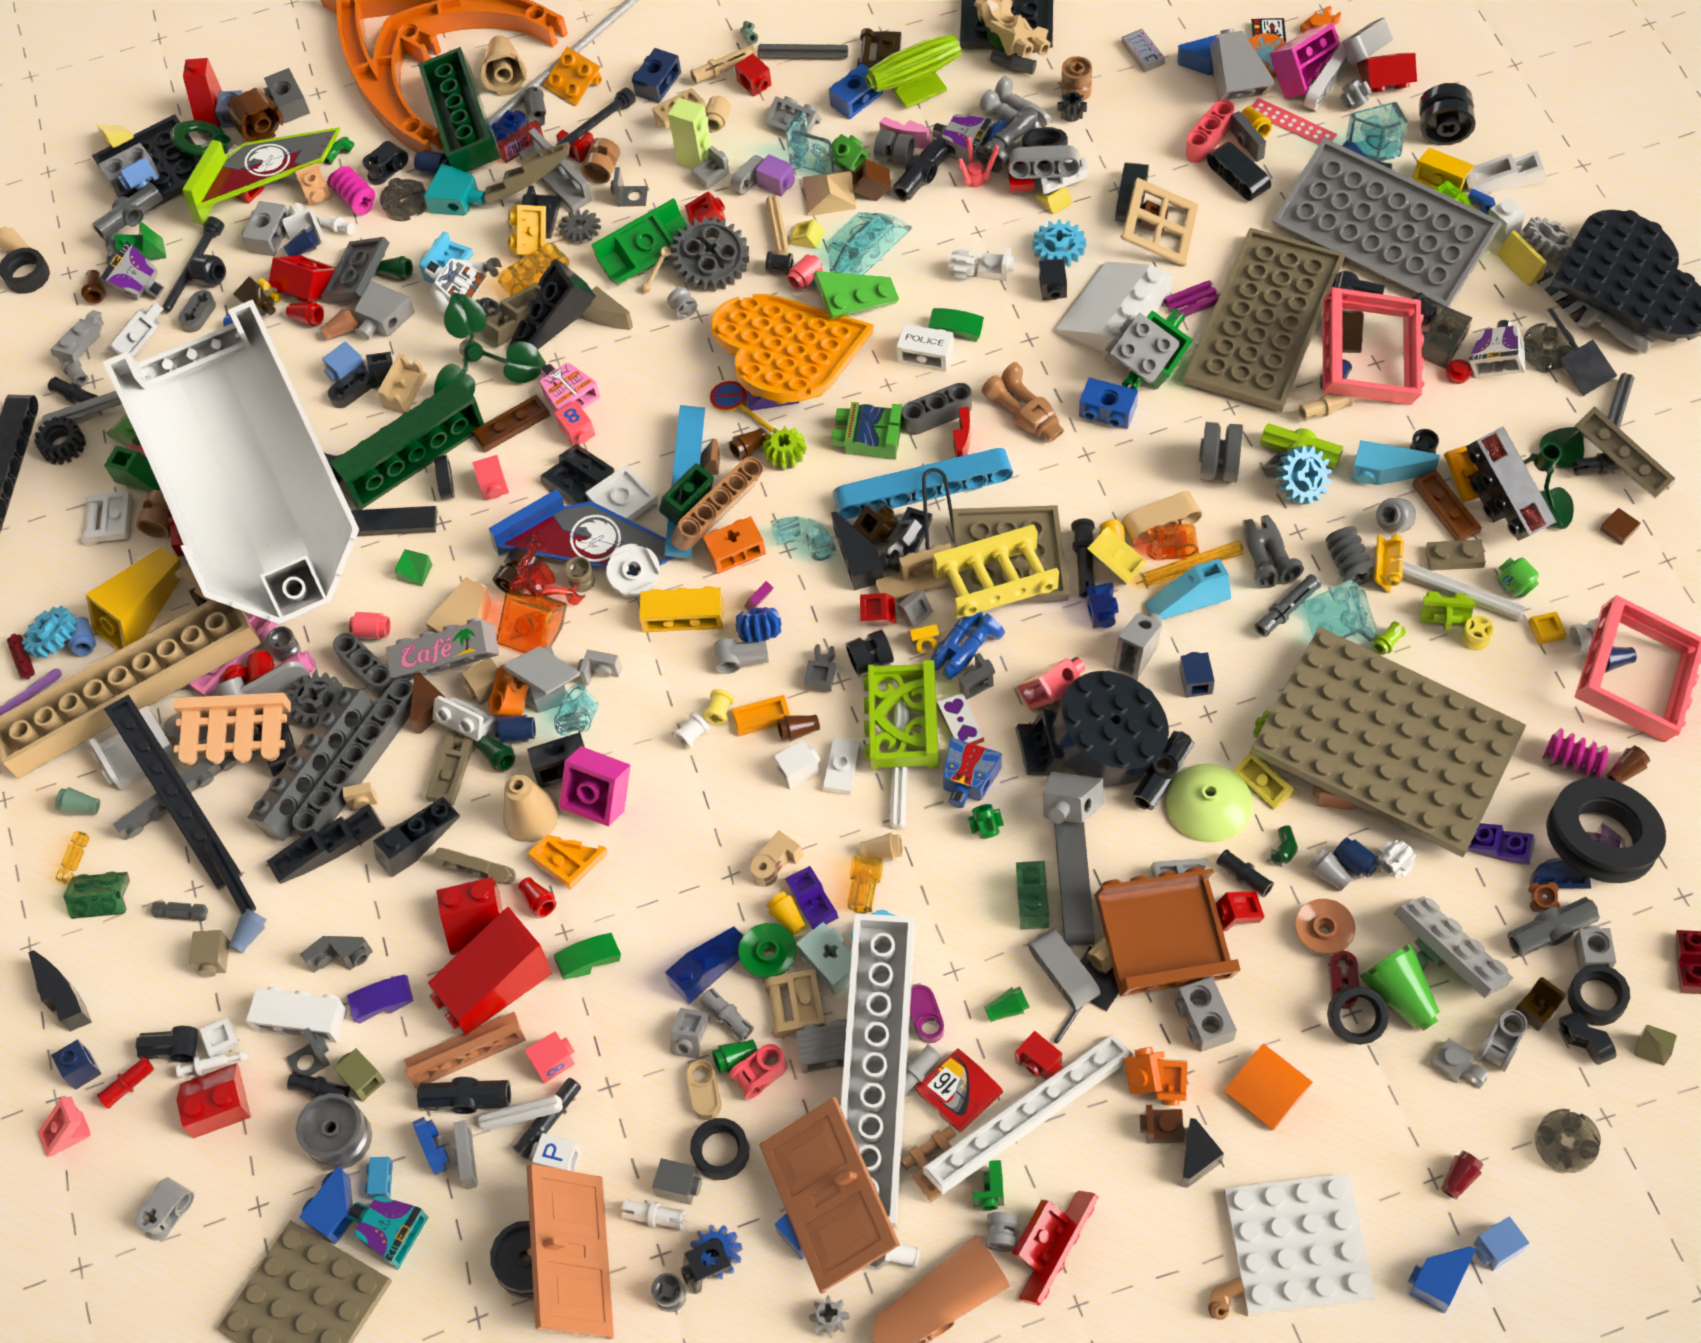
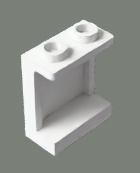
(119, 761)

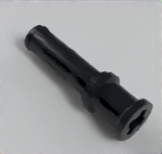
(1083, 539)

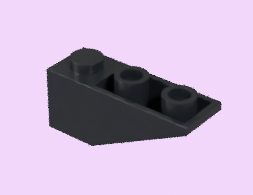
(413, 837)

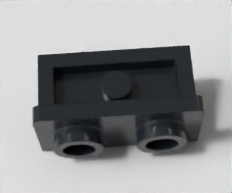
(1037, 745)

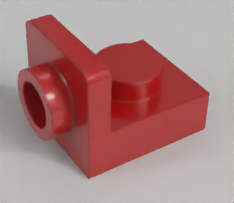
(579, 148)
(706, 206)
(1239, 909)

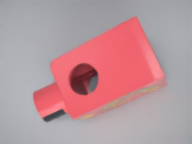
(1050, 682)

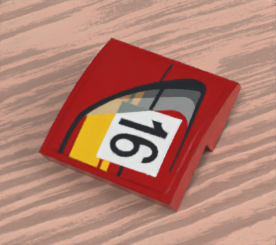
(959, 1090)

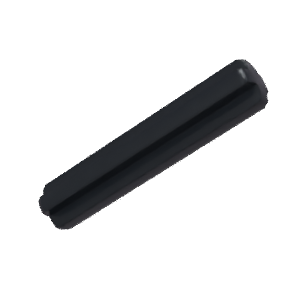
(230, 876)

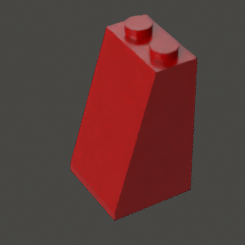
(489, 973)

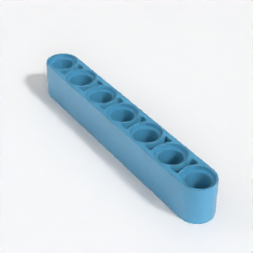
(686, 455)
(905, 486)

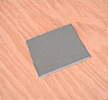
(541, 670)

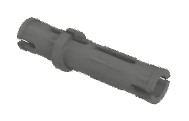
(1280, 612)

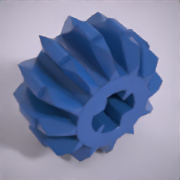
(758, 624)
(728, 1242)

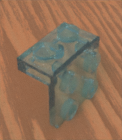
(807, 149)

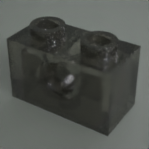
(1445, 336)

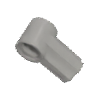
(732, 654)

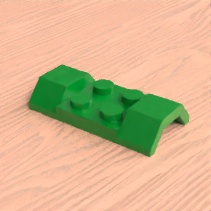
(638, 244)

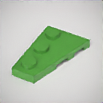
(854, 293)

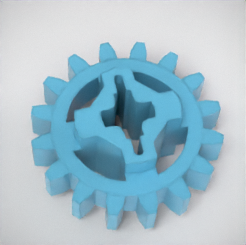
(1059, 242)
(1304, 475)
(49, 632)

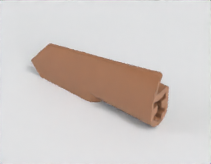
(942, 1296)

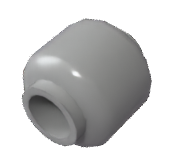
(1396, 515)

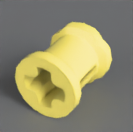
(718, 706)

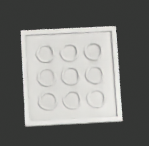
(1299, 1244)

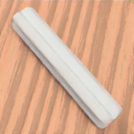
(520, 1112)

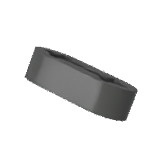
(194, 309)

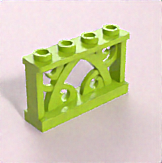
(926, 740)

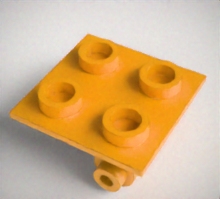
(572, 76)

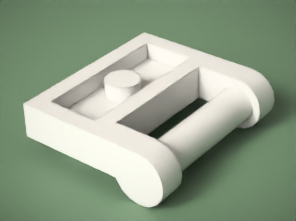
(114, 517)

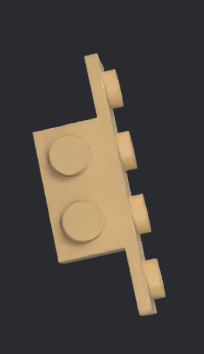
(914, 574)

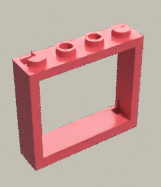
(1413, 341)
(1622, 611)

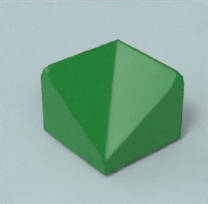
(413, 567)

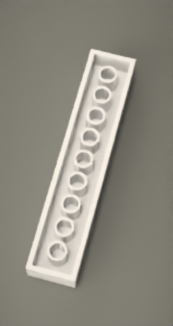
(879, 1046)

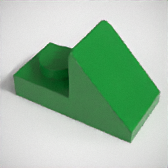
(147, 242)

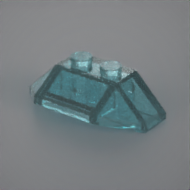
(864, 241)

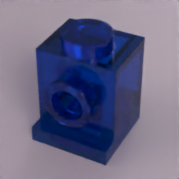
(508, 124)
(1101, 605)

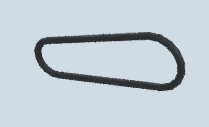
(925, 501)

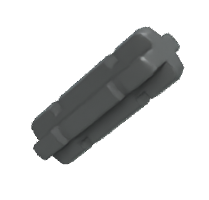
(179, 910)

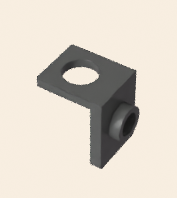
(622, 192)
(316, 1048)

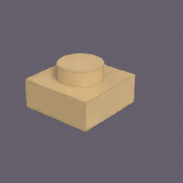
(360, 795)

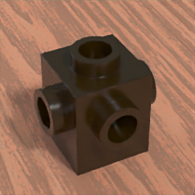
(876, 522)

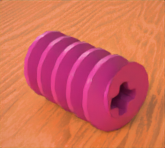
(352, 190)
(1576, 753)

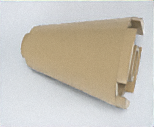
(502, 67)
(528, 810)

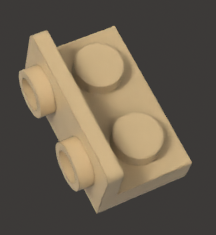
(661, 110)

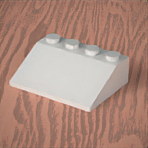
(1110, 298)

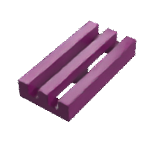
(1191, 296)

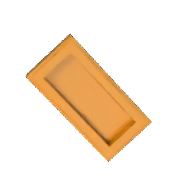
(759, 715)

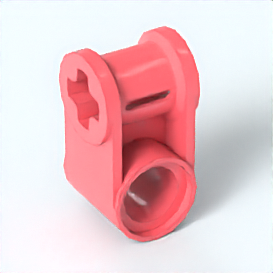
(757, 1072)

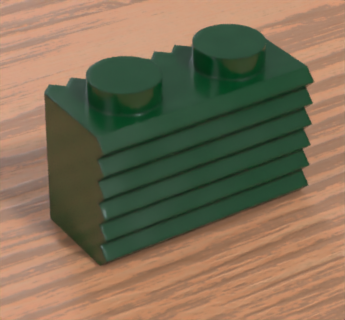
(686, 493)

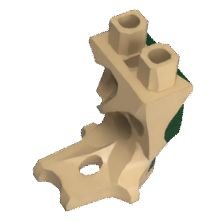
(1009, 31)

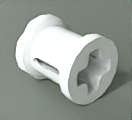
(691, 730)

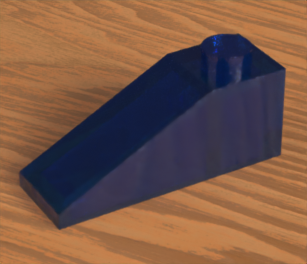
(704, 964)

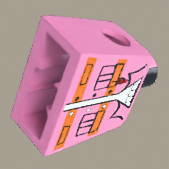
(567, 385)

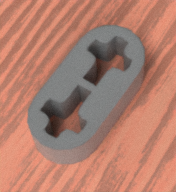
(745, 177)

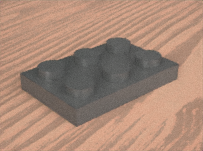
(355, 269)

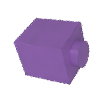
(775, 175)

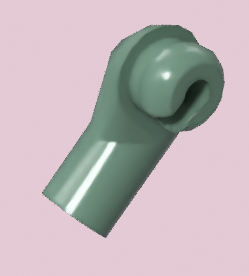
(747, 32)

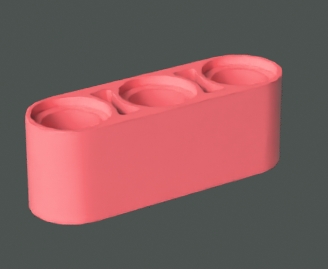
(1209, 131)

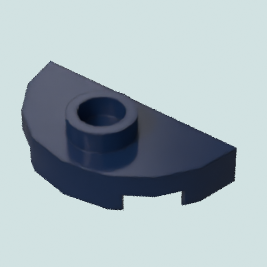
(1560, 873)

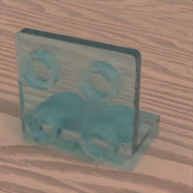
(1342, 611)

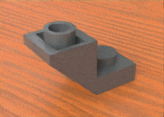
(350, 949)

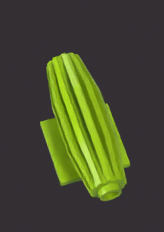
(913, 70)

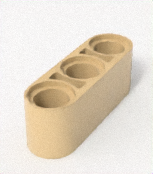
(1173, 510)

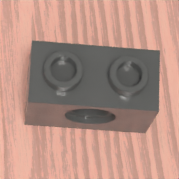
(286, 95)

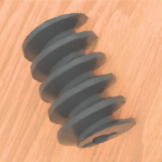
(1350, 555)

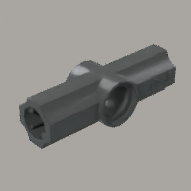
(127, 211)
(1553, 926)

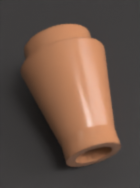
(340, 324)

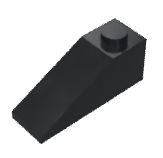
(858, 554)

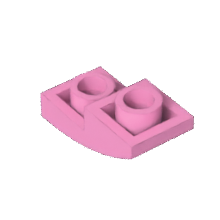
(919, 131)

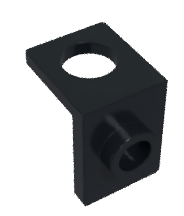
(695, 1271)

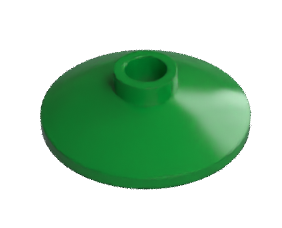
(767, 938)

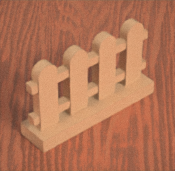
(243, 713)

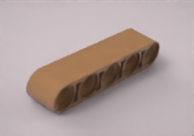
(726, 494)

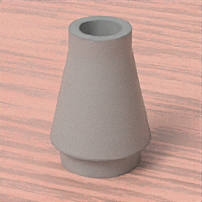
(1330, 870)

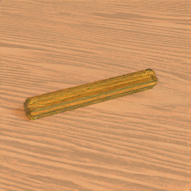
(1180, 567)

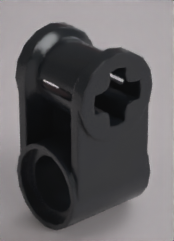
(385, 160)

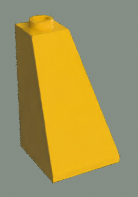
(131, 600)

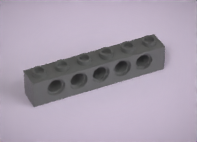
(337, 726)

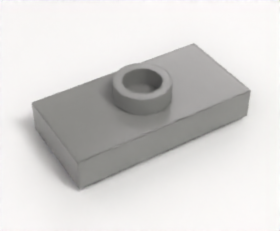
(464, 1155)

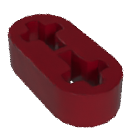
(1337, 979)

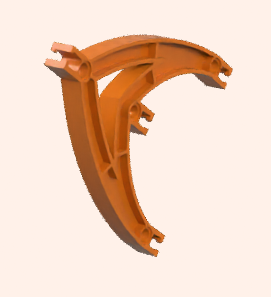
(412, 30)

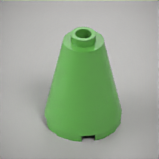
(1404, 987)

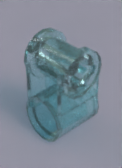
(576, 710)

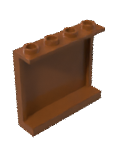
(1163, 931)

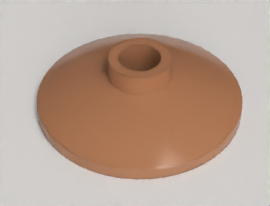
(1325, 914)

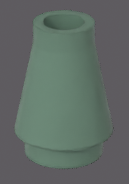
(75, 802)

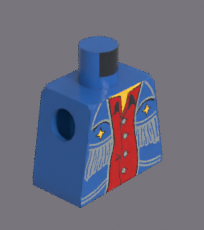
(969, 771)

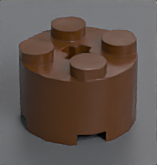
(254, 115)

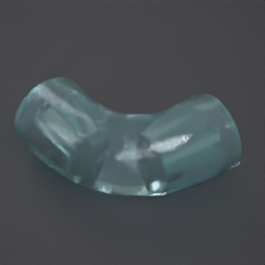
(805, 531)

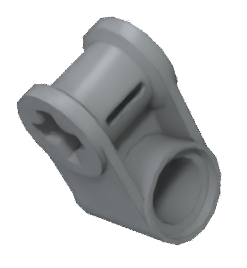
(1500, 1043)
(164, 1207)

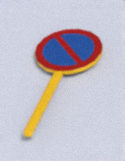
(731, 396)

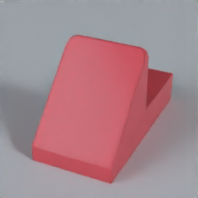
(63, 1127)

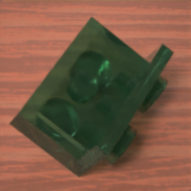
(96, 894)

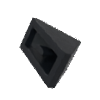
(1201, 1154)

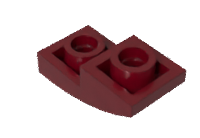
(1688, 960)

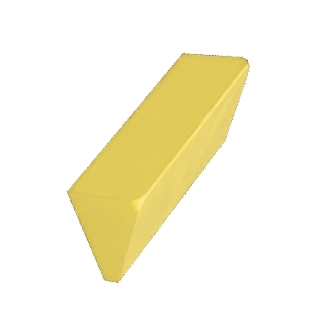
(115, 134)
(1522, 259)
(1265, 780)

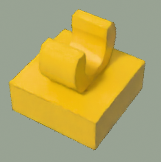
(923, 634)

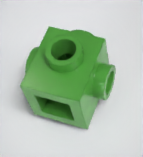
(848, 152)

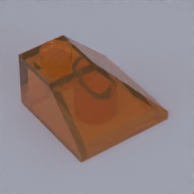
(530, 621)

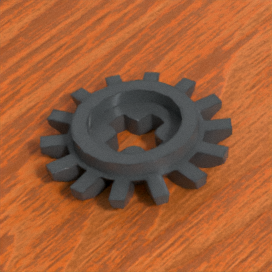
(578, 234)

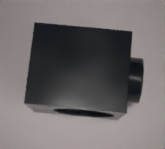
(1052, 279)

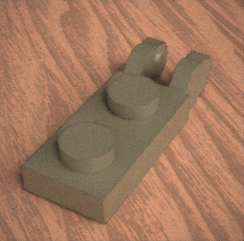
(476, 865)

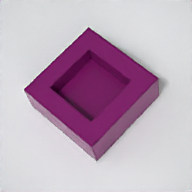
(759, 596)

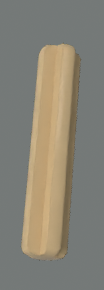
(777, 225)

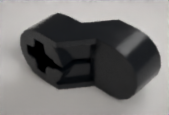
(1593, 1040)

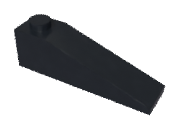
(558, 303)

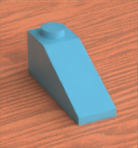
(1387, 464)

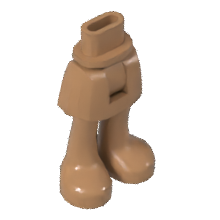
(1035, 416)

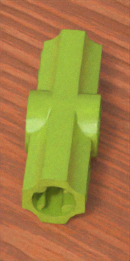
(1285, 439)

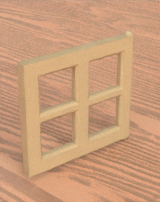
(1159, 221)

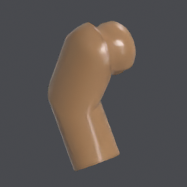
(1221, 1297)

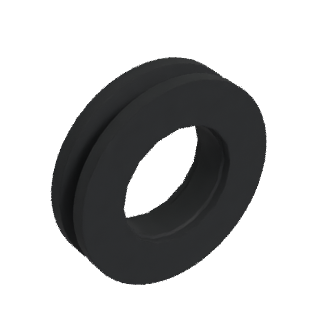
(1592, 857)

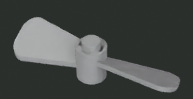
(275, 681)

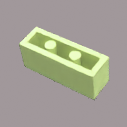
(689, 132)

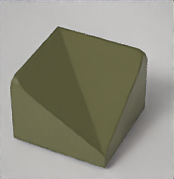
(1655, 1044)

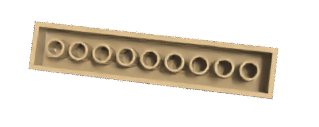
(144, 670)

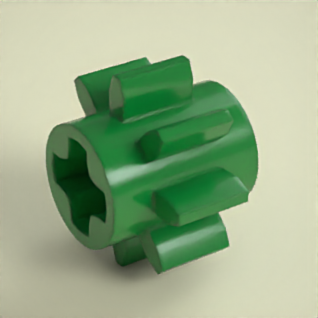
(985, 821)

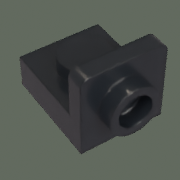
(378, 367)

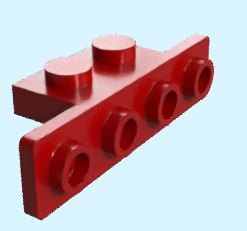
(1049, 1241)

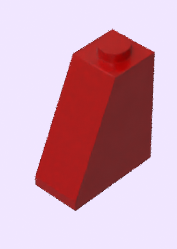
(202, 89)

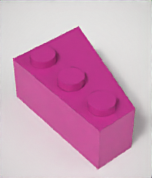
(1302, 59)

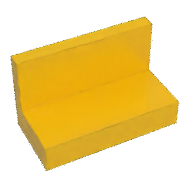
(1437, 167)

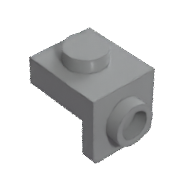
(713, 169)

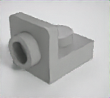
(600, 663)
(688, 1032)

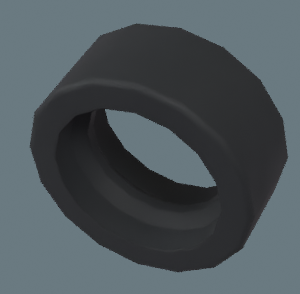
(1044, 137)
(27, 283)
(1614, 980)
(1377, 1002)
(711, 1127)

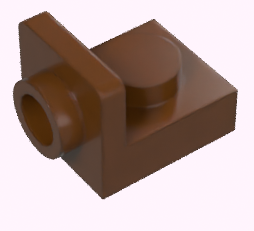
(1162, 1125)

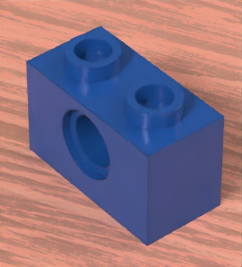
(852, 93)
(1108, 403)

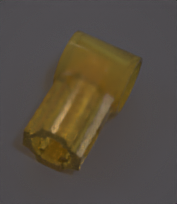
(865, 874)

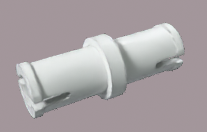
(654, 1214)

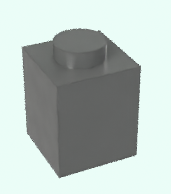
(677, 1181)

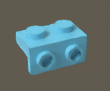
(441, 252)

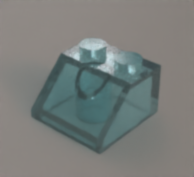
(1378, 131)

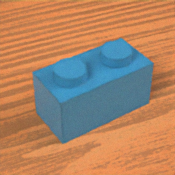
(379, 1177)

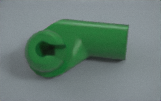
(342, 143)

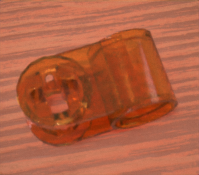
(1174, 540)

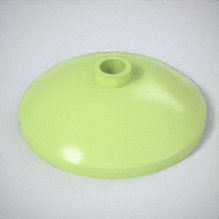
(1204, 816)

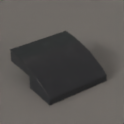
(576, 474)

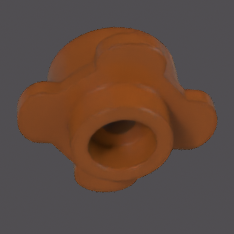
(1537, 891)

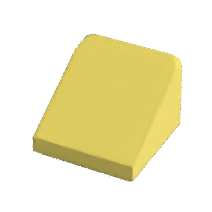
(1055, 200)
(807, 234)

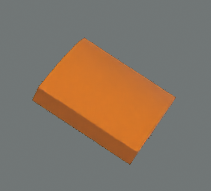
(1268, 1086)

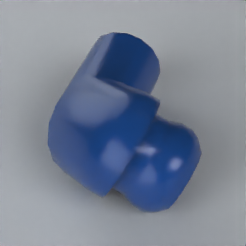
(1484, 201)

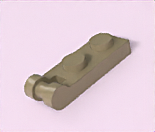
(450, 768)

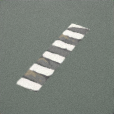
(1569, 304)

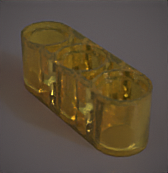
(530, 268)

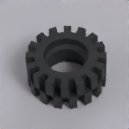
(64, 450)

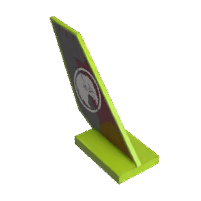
(251, 167)

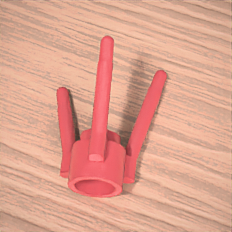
(975, 173)

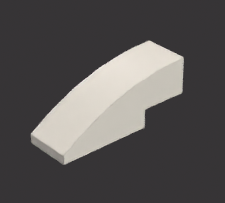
(1507, 173)

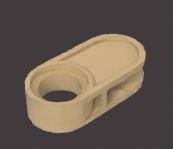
(706, 1094)

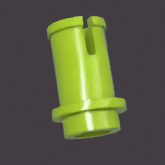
(1384, 643)

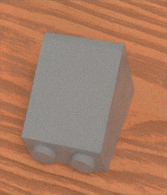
(1238, 67)

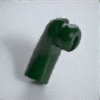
(1287, 848)

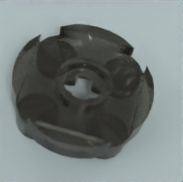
(399, 189)
(1543, 358)
(1561, 1157)

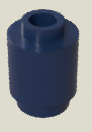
(429, 162)
(515, 728)
(1356, 858)

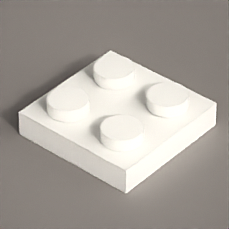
(623, 494)

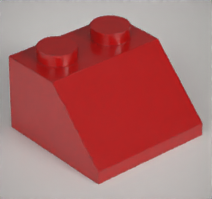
(1389, 70)
(299, 277)
(467, 910)
(212, 1101)

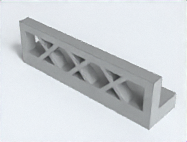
(563, 179)

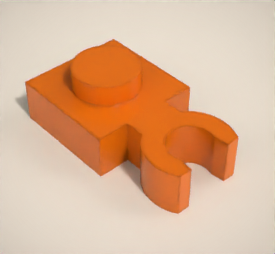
(1318, 20)

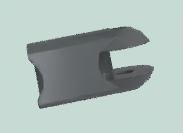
(535, 105)

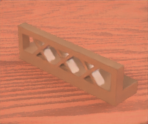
(464, 1050)

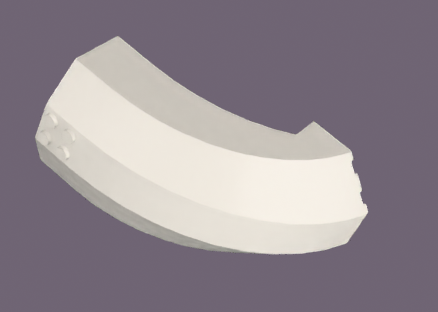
(240, 469)

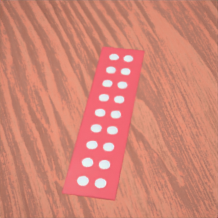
(1293, 122)

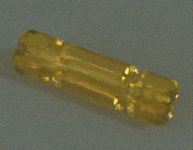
(72, 857)

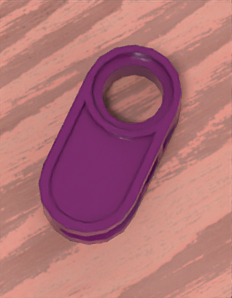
(923, 1009)

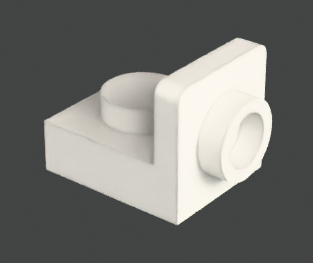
(996, 265)

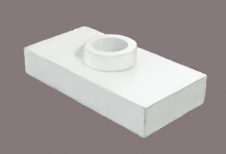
(842, 766)

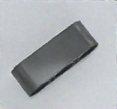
(935, 408)
(359, 656)

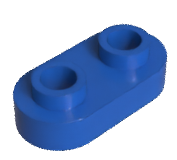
(435, 1155)

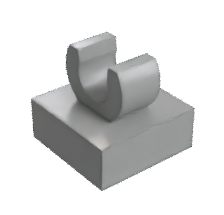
(915, 608)

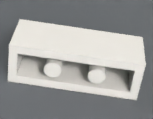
(291, 1013)

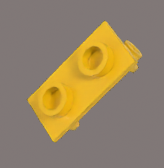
(1387, 571)

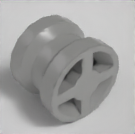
(682, 302)

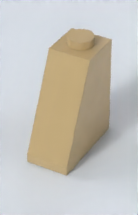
(466, 602)

